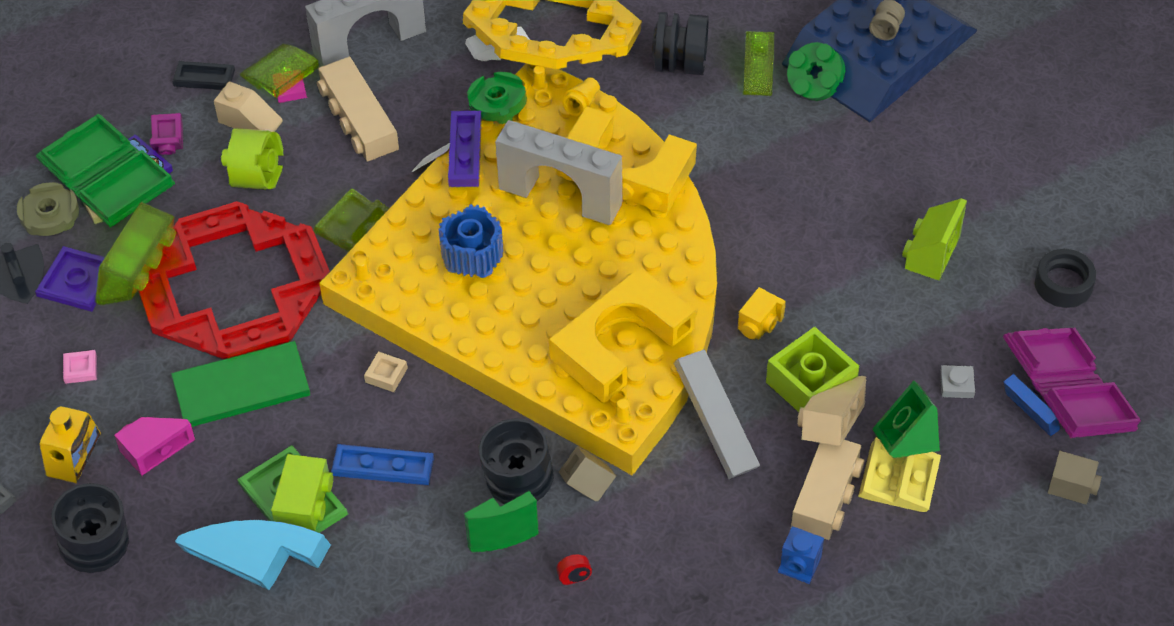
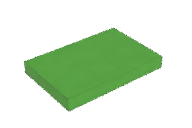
(262, 486)

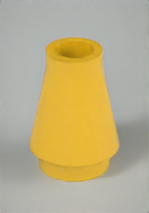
(580, 96)

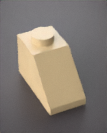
(245, 109)

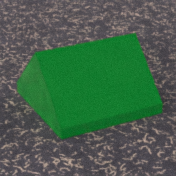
(909, 424)

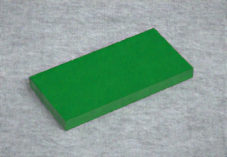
(240, 384)

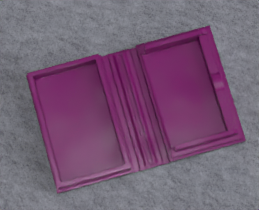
(1064, 376)

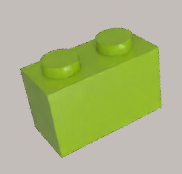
(302, 491)

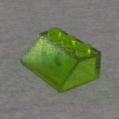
(134, 254)

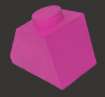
(153, 440)

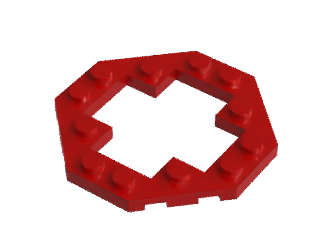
(200, 328)

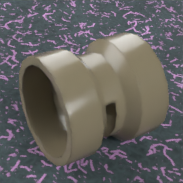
(887, 20)

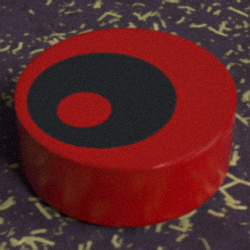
(573, 569)

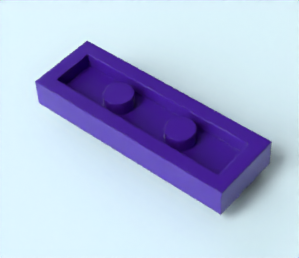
(464, 149)

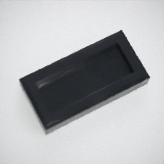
(203, 75)

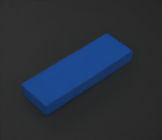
(382, 464)

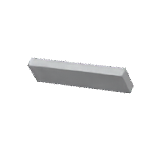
(716, 414)

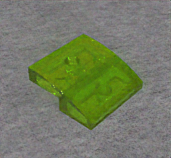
(280, 69)
(350, 219)

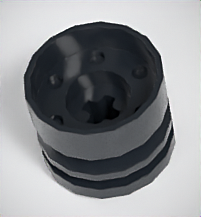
(681, 43)
(516, 460)
(87, 512)

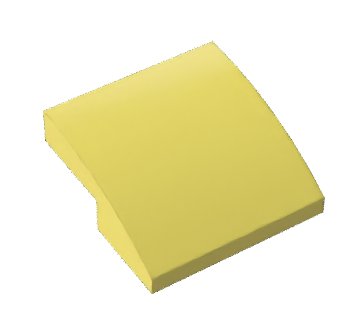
(900, 480)

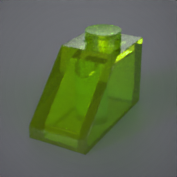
(758, 63)

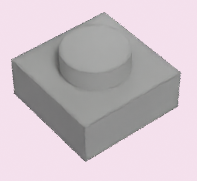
(957, 381)

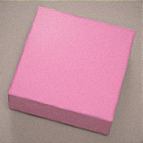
(80, 366)

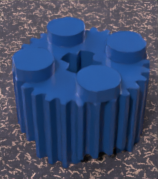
(471, 242)

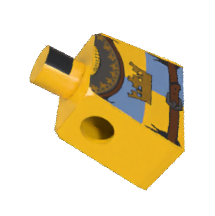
(68, 443)

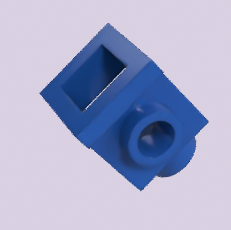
(801, 554)

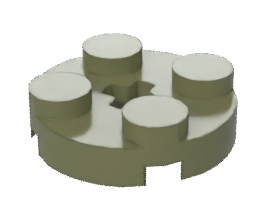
(49, 223)

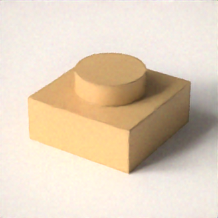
(386, 371)

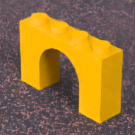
(650, 185)
(635, 299)

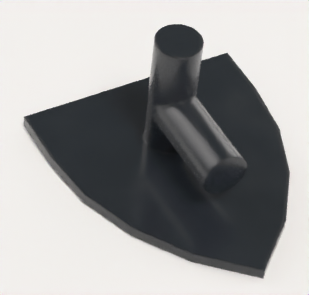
(20, 272)

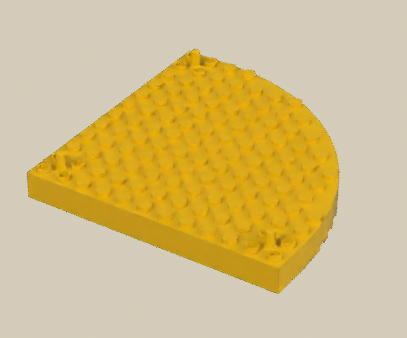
(551, 268)

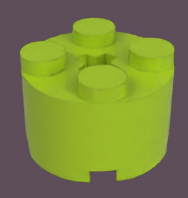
(253, 158)

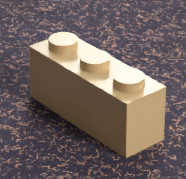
(827, 488)

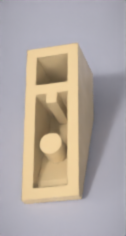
(833, 412)

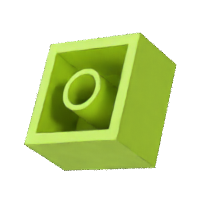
(809, 368)

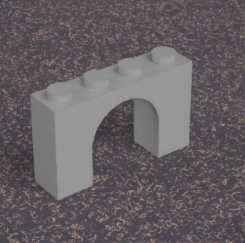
(332, 20)
(594, 170)

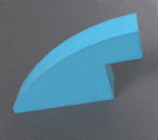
(255, 547)

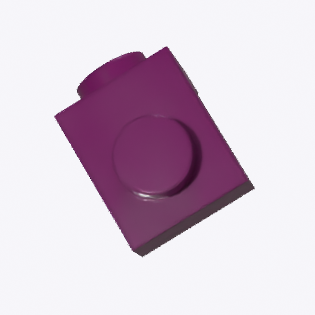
(167, 133)

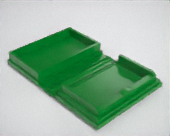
(105, 169)

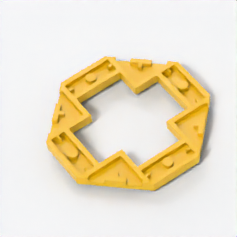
(501, 34)

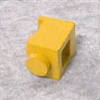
(760, 314)

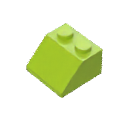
(935, 239)

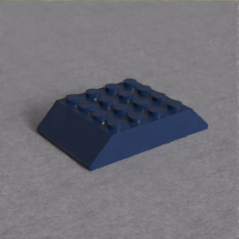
(880, 69)

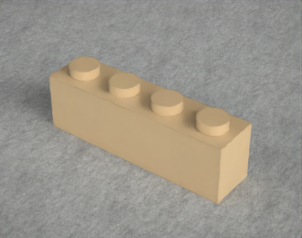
(358, 109)

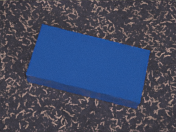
(1031, 405)

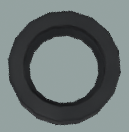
(1065, 296)

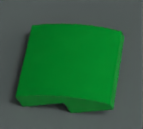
(499, 527)

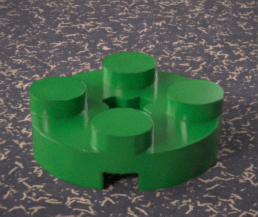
(828, 79)
(483, 93)

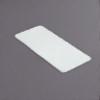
(432, 156)

